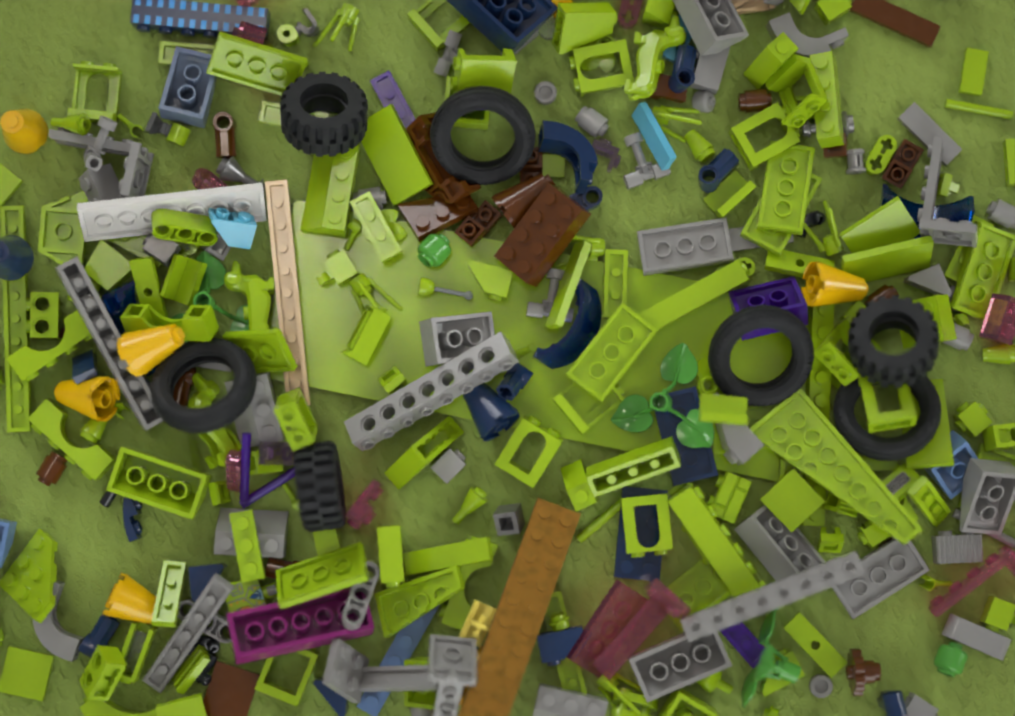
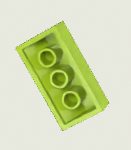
(330, 193)
(158, 482)

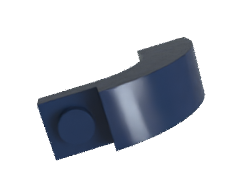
(572, 146)

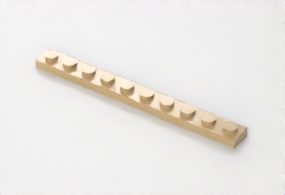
(287, 281)

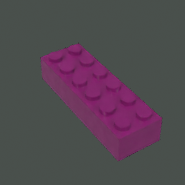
(276, 631)

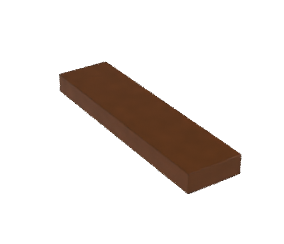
(897, 20)

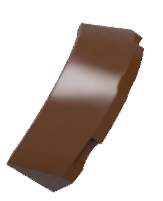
(444, 184)

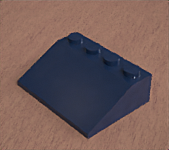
(506, 22)

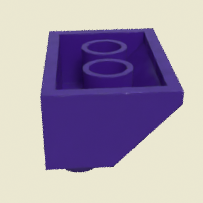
(779, 293)

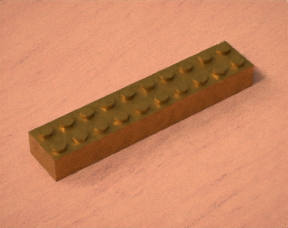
(521, 610)

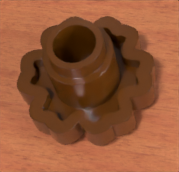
(861, 672)

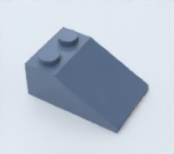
(188, 89)

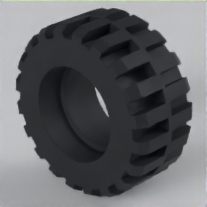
(320, 134)
(900, 315)
(320, 486)

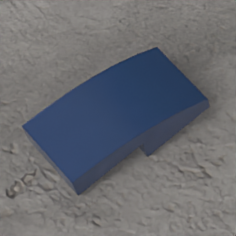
(132, 527)

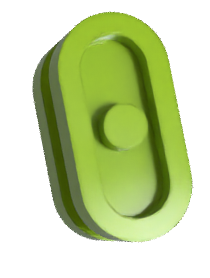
(639, 702)

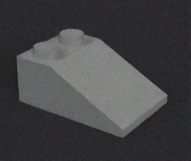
(452, 335)
(737, 442)
(986, 496)

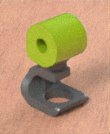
(290, 35)
(174, 133)

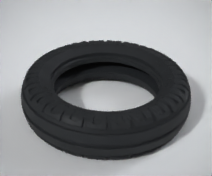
(487, 99)
(755, 318)
(217, 414)
(893, 447)

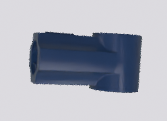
(683, 68)
(718, 169)
(513, 381)
(99, 635)
(892, 703)

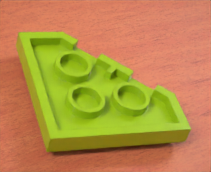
(33, 575)

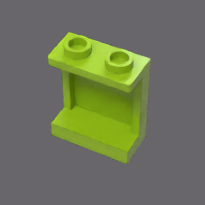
(483, 71)

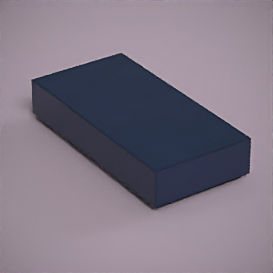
(84, 366)

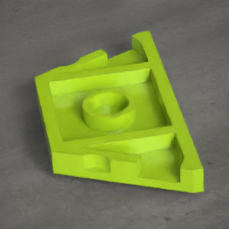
(61, 230)

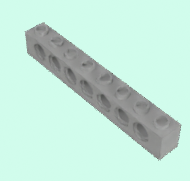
(106, 336)
(438, 380)
(772, 596)

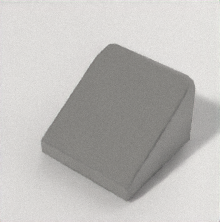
(219, 249)

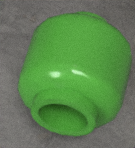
(434, 250)
(950, 659)

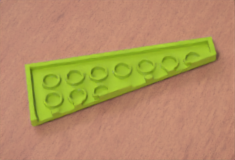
(817, 449)

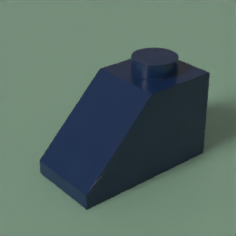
(557, 644)

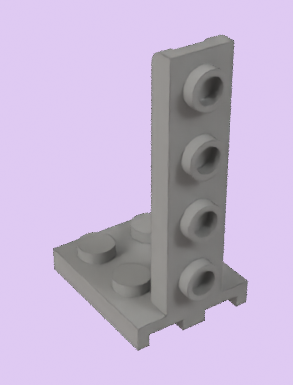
(136, 165)
(941, 229)
(452, 664)
(350, 676)

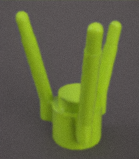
(346, 16)
(663, 115)
(831, 243)
(597, 249)
(362, 286)
(610, 685)

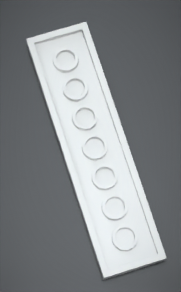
(133, 215)

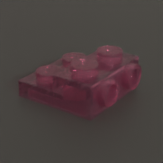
(362, 510)

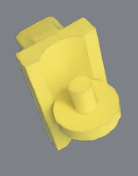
(478, 622)

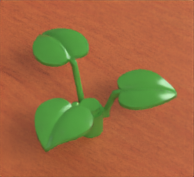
(214, 280)
(634, 410)
(782, 669)

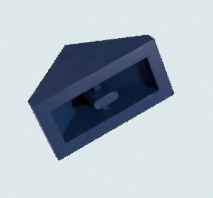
(200, 577)
(336, 701)

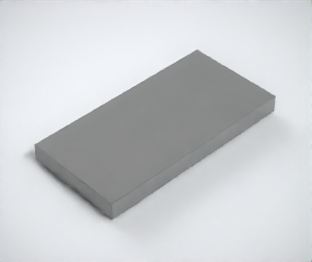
(685, 246)
(885, 571)

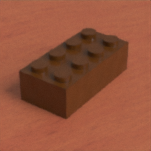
(542, 235)

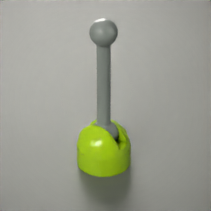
(427, 287)

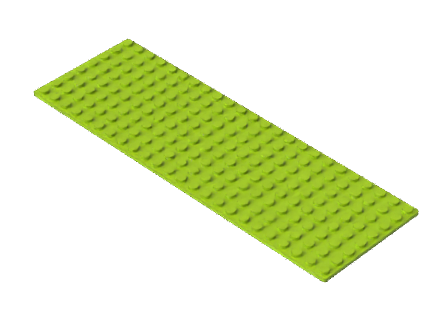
(333, 314)

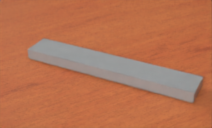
(188, 633)

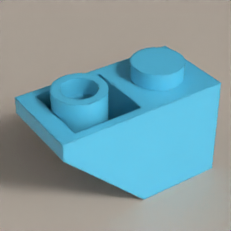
(234, 227)

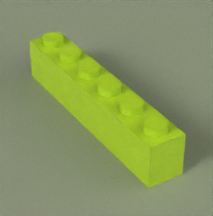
(714, 540)

